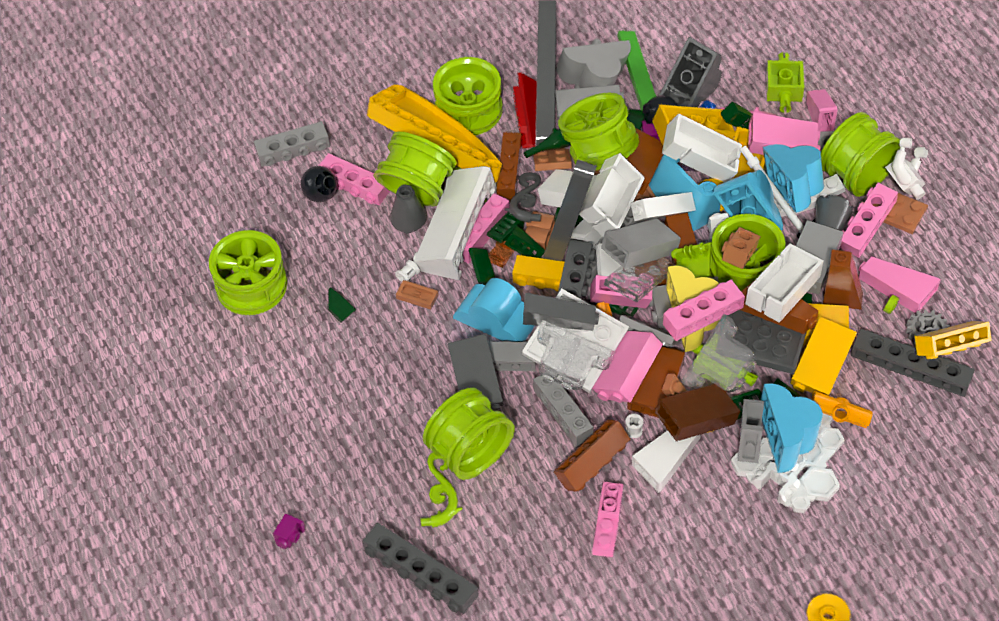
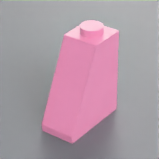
(822, 109)

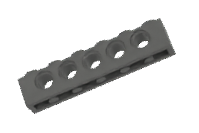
(577, 251)
(919, 369)
(432, 569)

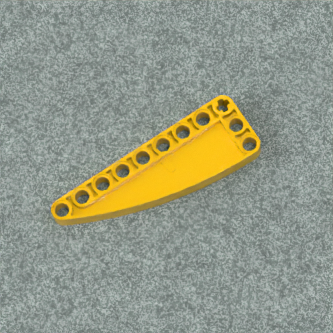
(410, 113)

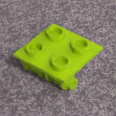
(695, 258)

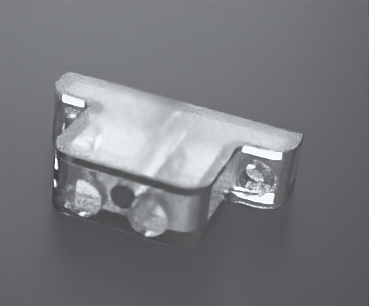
(570, 356)
(721, 360)

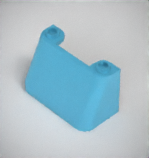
(672, 180)

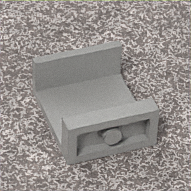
(750, 431)

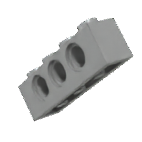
(291, 144)
(563, 410)

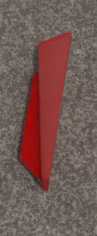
(525, 105)

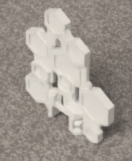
(814, 484)

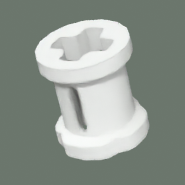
(407, 271)
(634, 425)

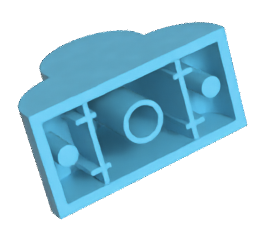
(795, 173)
(749, 195)
(495, 311)
(789, 425)

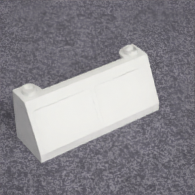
(453, 221)

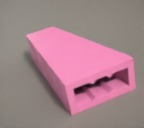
(892, 279)

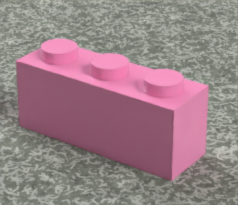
(602, 293)

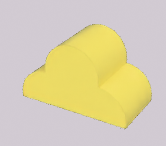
(682, 286)

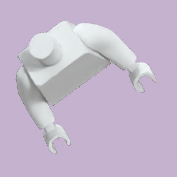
(906, 172)

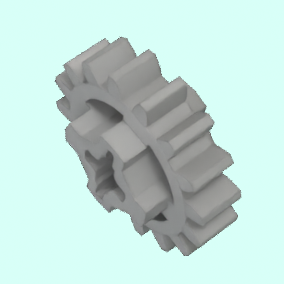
(924, 323)

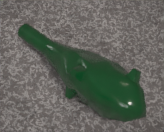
(552, 142)

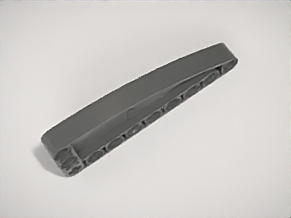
(546, 69)
(569, 210)

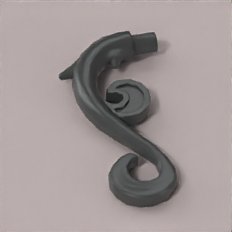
(527, 200)

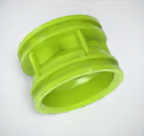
(473, 111)

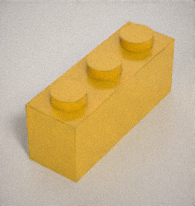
(537, 272)

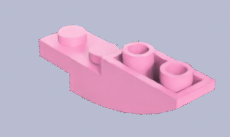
(608, 519)

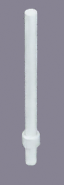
(753, 162)

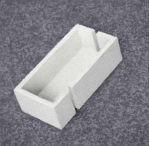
(702, 148)
(611, 194)
(780, 290)

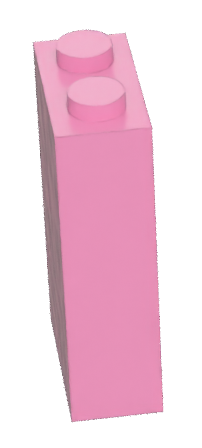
(773, 130)
(628, 367)

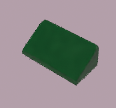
(481, 265)

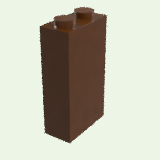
(697, 412)

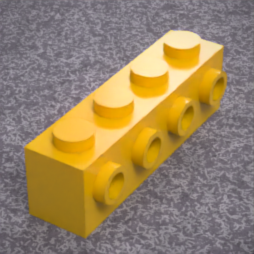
(952, 339)

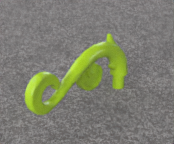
(435, 495)

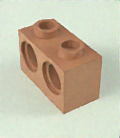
(740, 247)

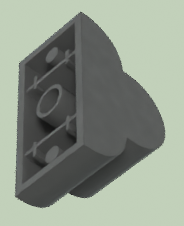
(694, 74)

